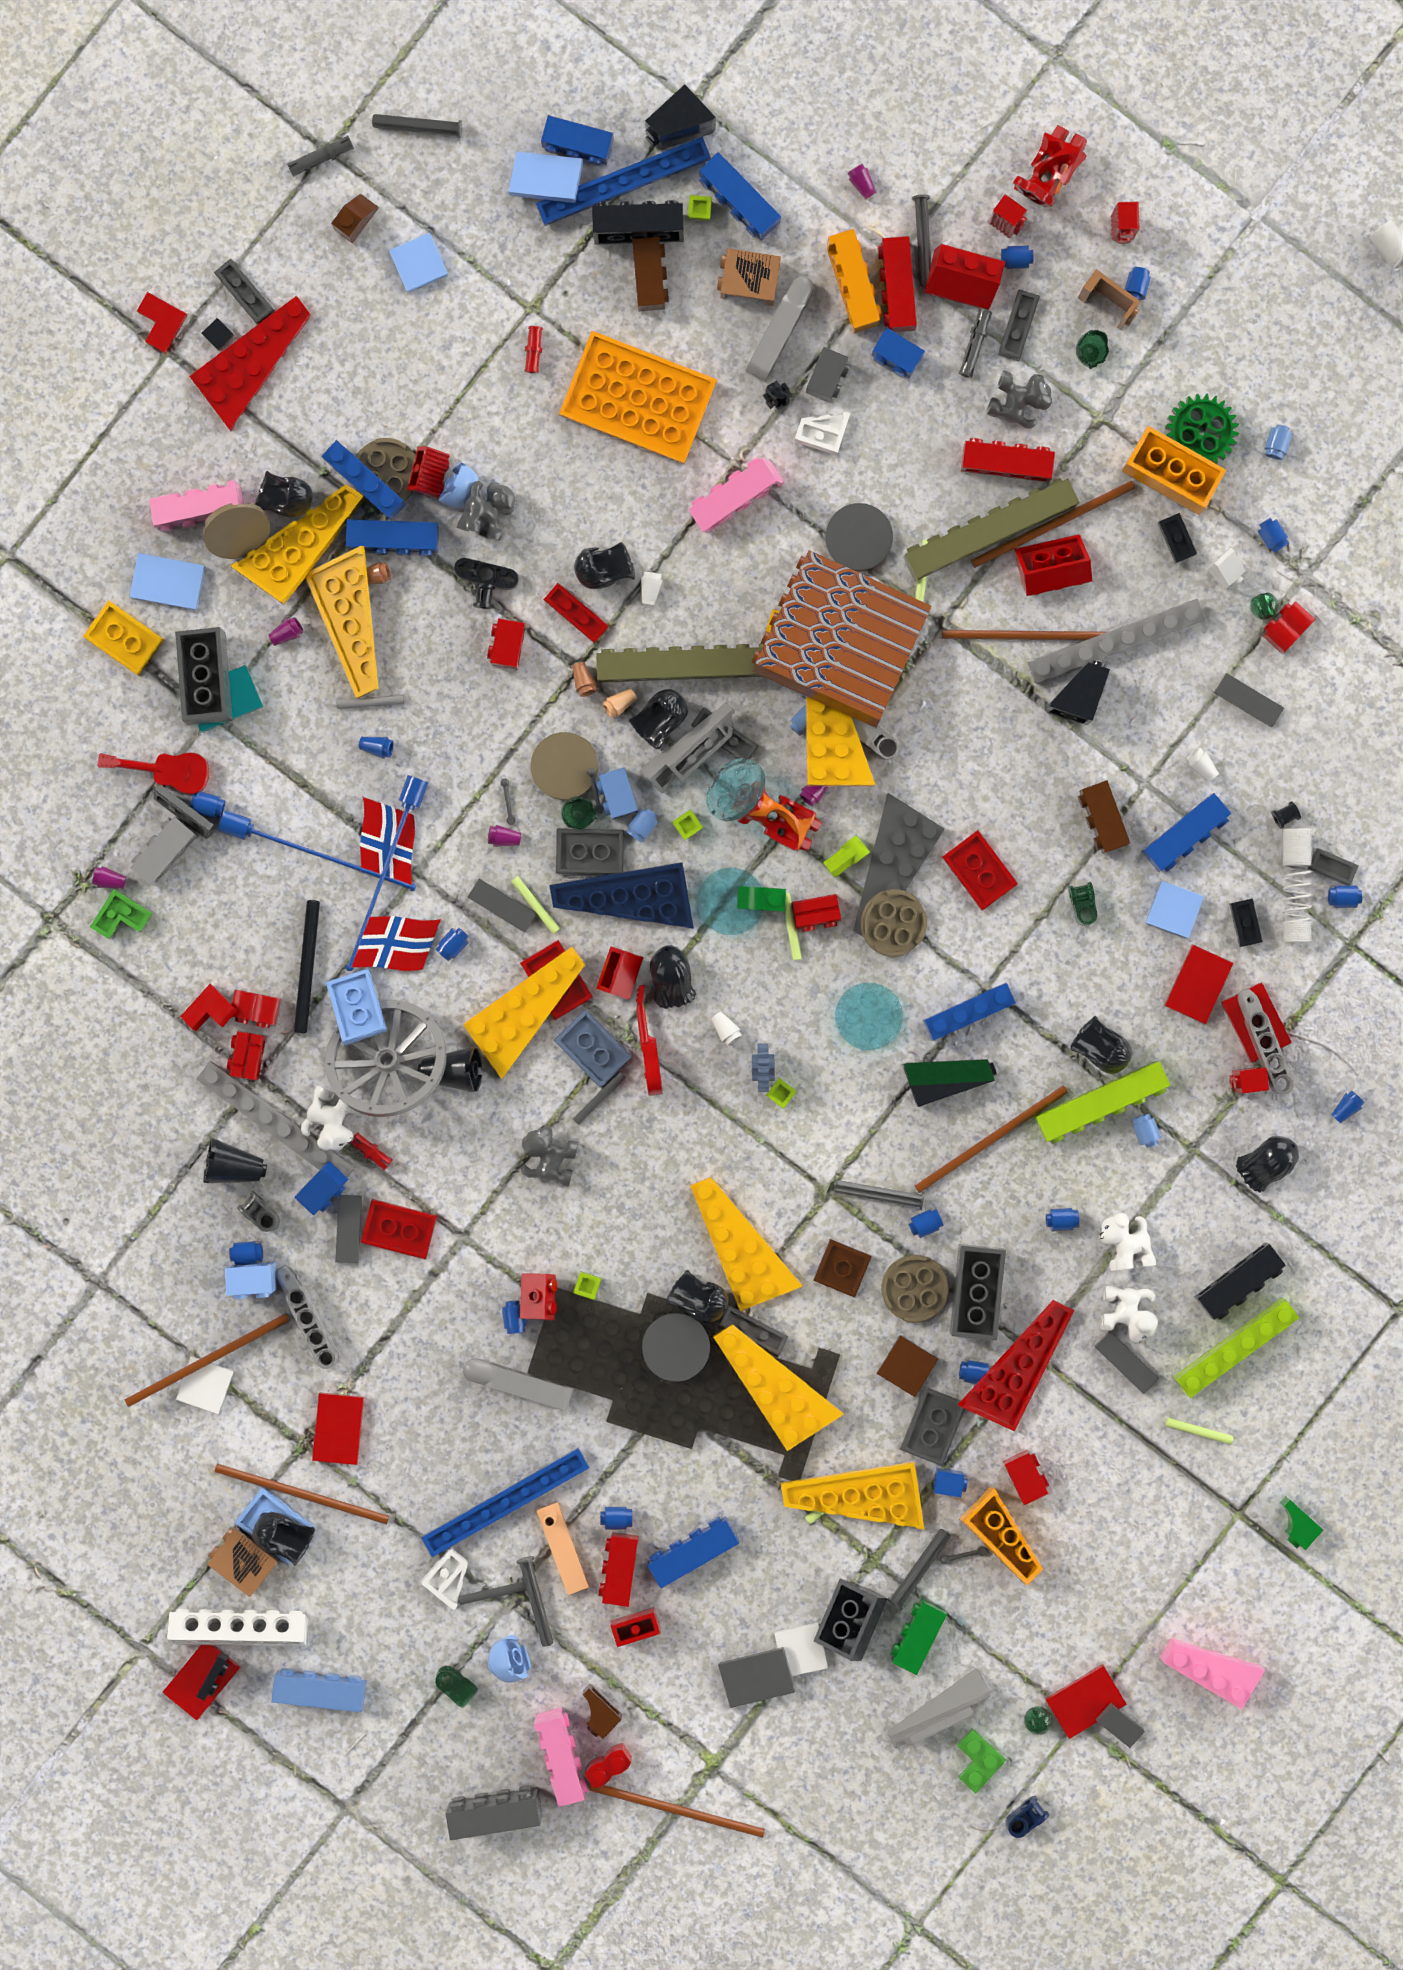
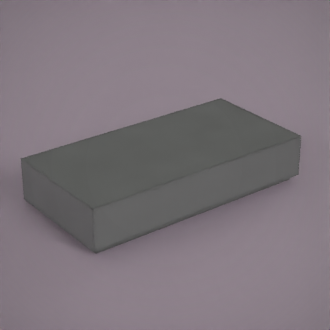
(1333, 867)
(1120, 1725)

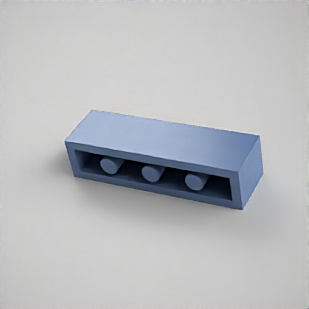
(319, 1690)

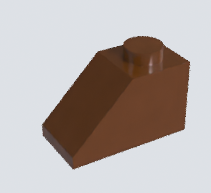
(354, 217)

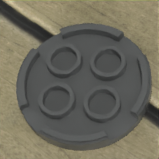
(859, 536)
(675, 1347)

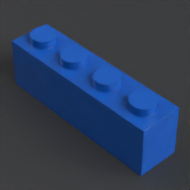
(739, 196)
(363, 480)
(393, 536)
(1186, 832)
(969, 1011)
(692, 1552)

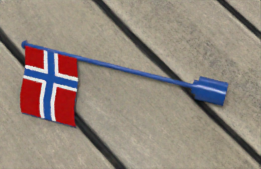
(377, 836)
(395, 940)

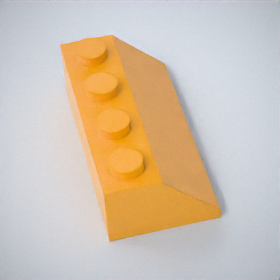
(1174, 470)

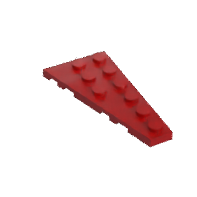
(243, 367)
(1013, 1379)

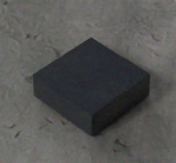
(217, 334)

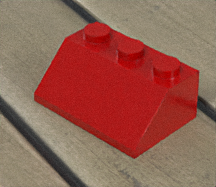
(964, 276)
(1053, 565)

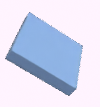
(418, 262)
(1174, 909)

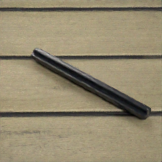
(306, 966)

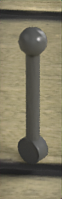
(599, 808)
(510, 819)
(980, 1550)

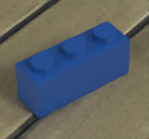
(577, 140)

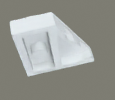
(822, 432)
(447, 1577)

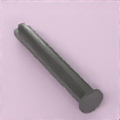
(417, 125)
(923, 237)
(879, 1193)
(919, 1568)
(536, 1600)

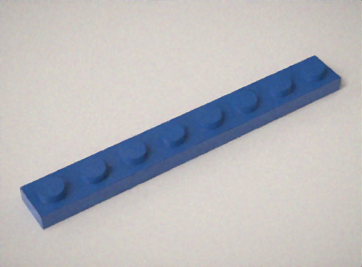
(627, 180)
(505, 1502)

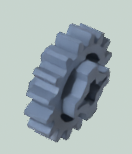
(763, 1067)

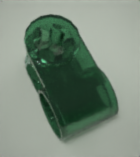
(1083, 902)
(457, 1688)

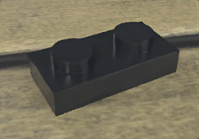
(1177, 538)
(1246, 922)
(218, 1668)

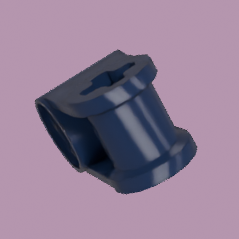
(1027, 1816)

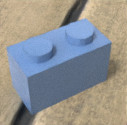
(617, 794)

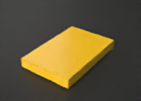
(123, 638)

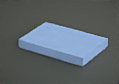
(545, 177)
(167, 581)
(356, 1006)
(264, 1503)

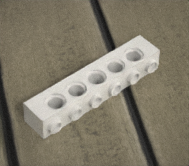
(294, 1636)

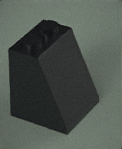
(679, 120)
(1081, 695)

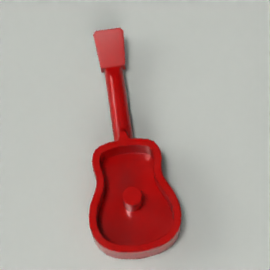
(184, 772)
(649, 1048)

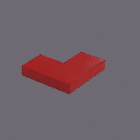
(166, 318)
(208, 1004)

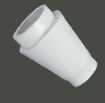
(650, 587)
(1201, 763)
(726, 1029)

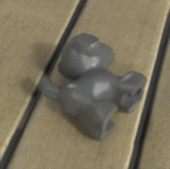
(1035, 393)
(499, 501)
(539, 1144)

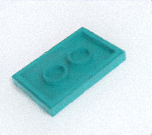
(243, 696)

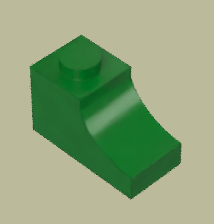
(761, 898)
(1301, 1527)

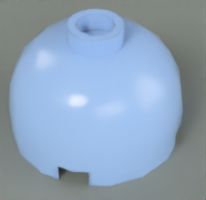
(458, 486)
(508, 1660)

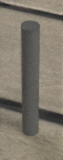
(593, 1104)
(491, 1593)

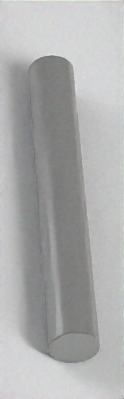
(370, 701)

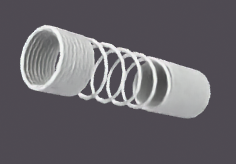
(1389, 243)
(1296, 853)

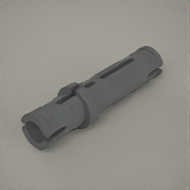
(328, 152)
(977, 337)

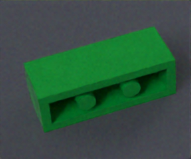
(918, 1636)

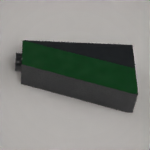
(943, 1079)

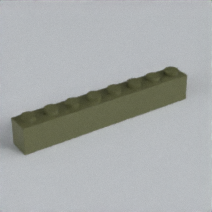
(991, 529)
(676, 663)

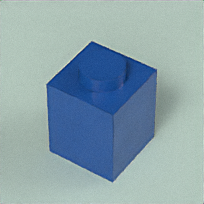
(949, 1482)

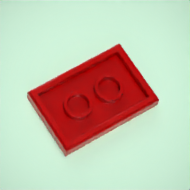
(979, 870)
(1198, 984)
(575, 994)
(1237, 1020)
(399, 1229)
(338, 1428)
(190, 1678)
(1084, 1700)

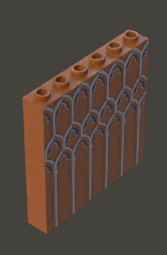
(840, 638)

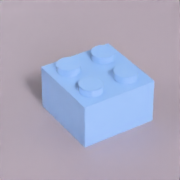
(251, 1279)

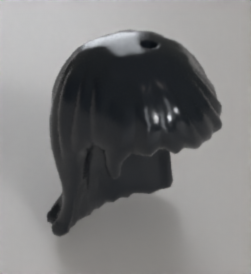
(284, 495)
(603, 568)
(660, 717)
(671, 977)
(1102, 1047)
(1268, 1163)
(699, 1299)
(282, 1536)

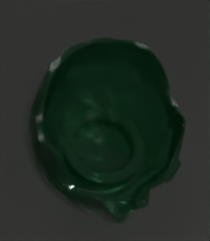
(1092, 348)
(578, 812)

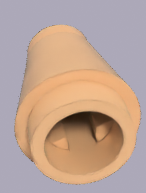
(618, 703)

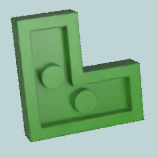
(119, 909)
(985, 1760)

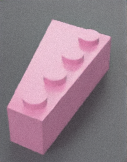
(735, 494)
(194, 506)
(1219, 1673)
(560, 1756)

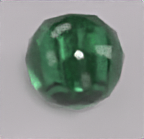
(1264, 606)
(1038, 1720)

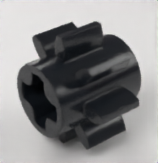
(777, 395)

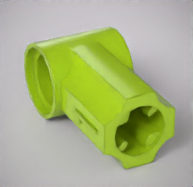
(849, 854)

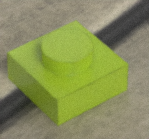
(699, 208)
(687, 824)
(781, 1093)
(587, 1285)

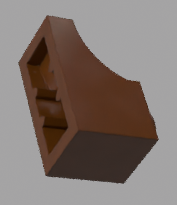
(603, 1713)

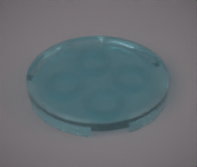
(735, 789)
(719, 900)
(868, 1016)

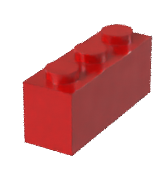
(618, 1569)

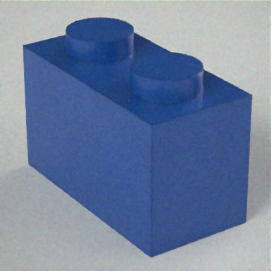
(897, 353)
(321, 1188)

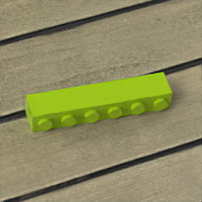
(1102, 1101)
(1236, 1347)

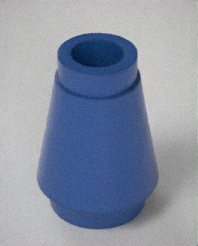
(378, 746)
(1347, 1106)

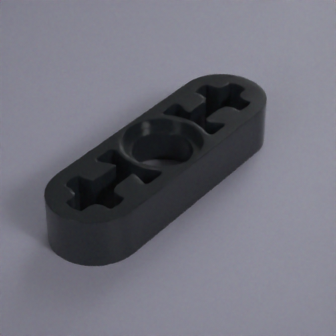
(469, 575)

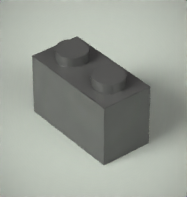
(827, 375)

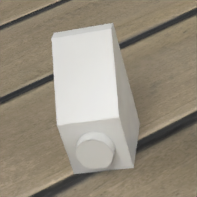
(1227, 569)

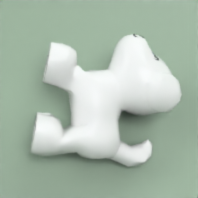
(334, 1134)
(1116, 1232)
(1140, 1323)

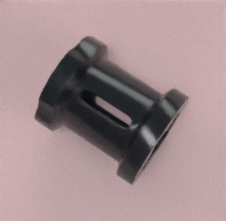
(484, 596)
(1286, 815)

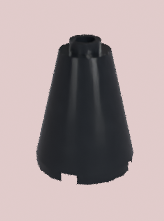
(460, 1069)
(231, 1164)

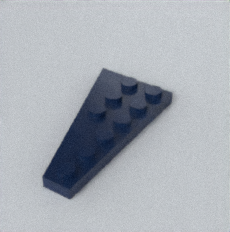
(642, 894)

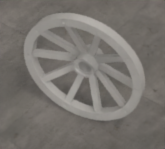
(391, 1070)

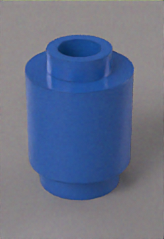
(1017, 257)
(1138, 282)
(1273, 534)
(208, 804)
(1344, 896)
(452, 943)
(1062, 1219)
(925, 1223)
(246, 1253)
(512, 1319)
(972, 1371)
(616, 1518)

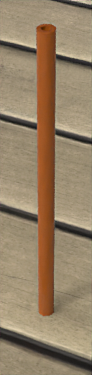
(1046, 527)
(1019, 635)
(986, 1142)
(210, 1358)
(303, 1494)
(679, 1810)

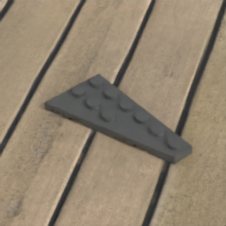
(899, 850)

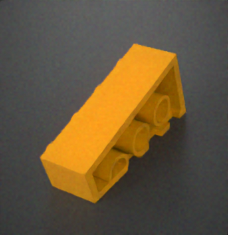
(853, 280)
(998, 1532)

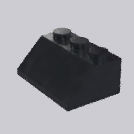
(850, 1620)

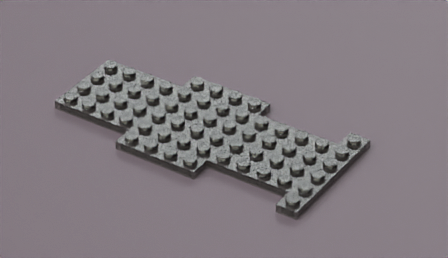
(601, 1353)

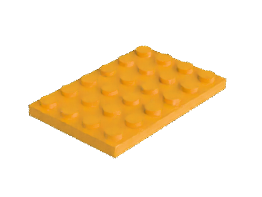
(637, 397)

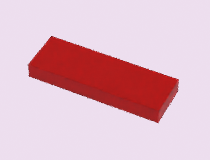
(576, 613)

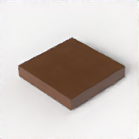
(842, 1268)
(907, 1366)

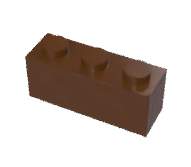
(650, 274)
(1103, 817)

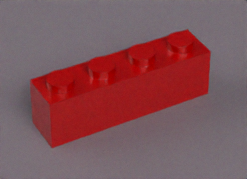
(898, 284)
(1007, 461)

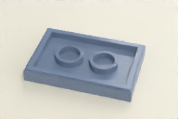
(593, 1048)

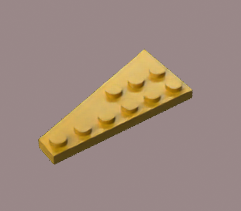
(293, 551)
(344, 604)
(834, 749)
(515, 1018)
(746, 1258)
(783, 1397)
(870, 1494)

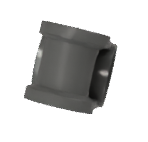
(258, 1212)

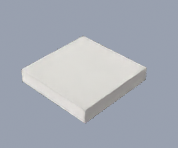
(206, 1387)
(801, 1650)

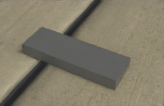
(244, 291)
(1018, 325)
(1249, 700)
(737, 744)
(183, 811)
(502, 905)
(348, 1228)
(760, 1333)
(1126, 1362)

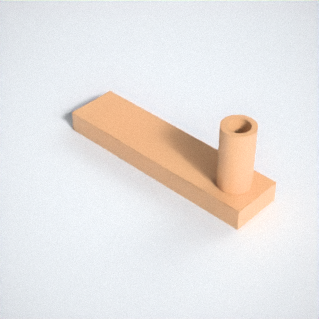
(562, 1548)

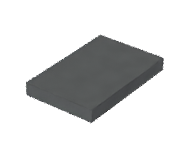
(589, 851)
(932, 1426)
(756, 1677)

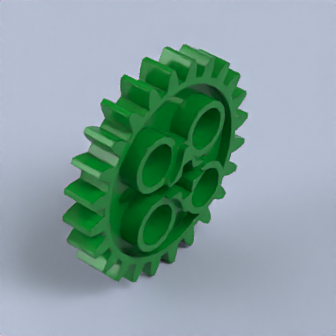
(1209, 411)

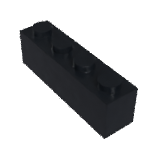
(1240, 1281)

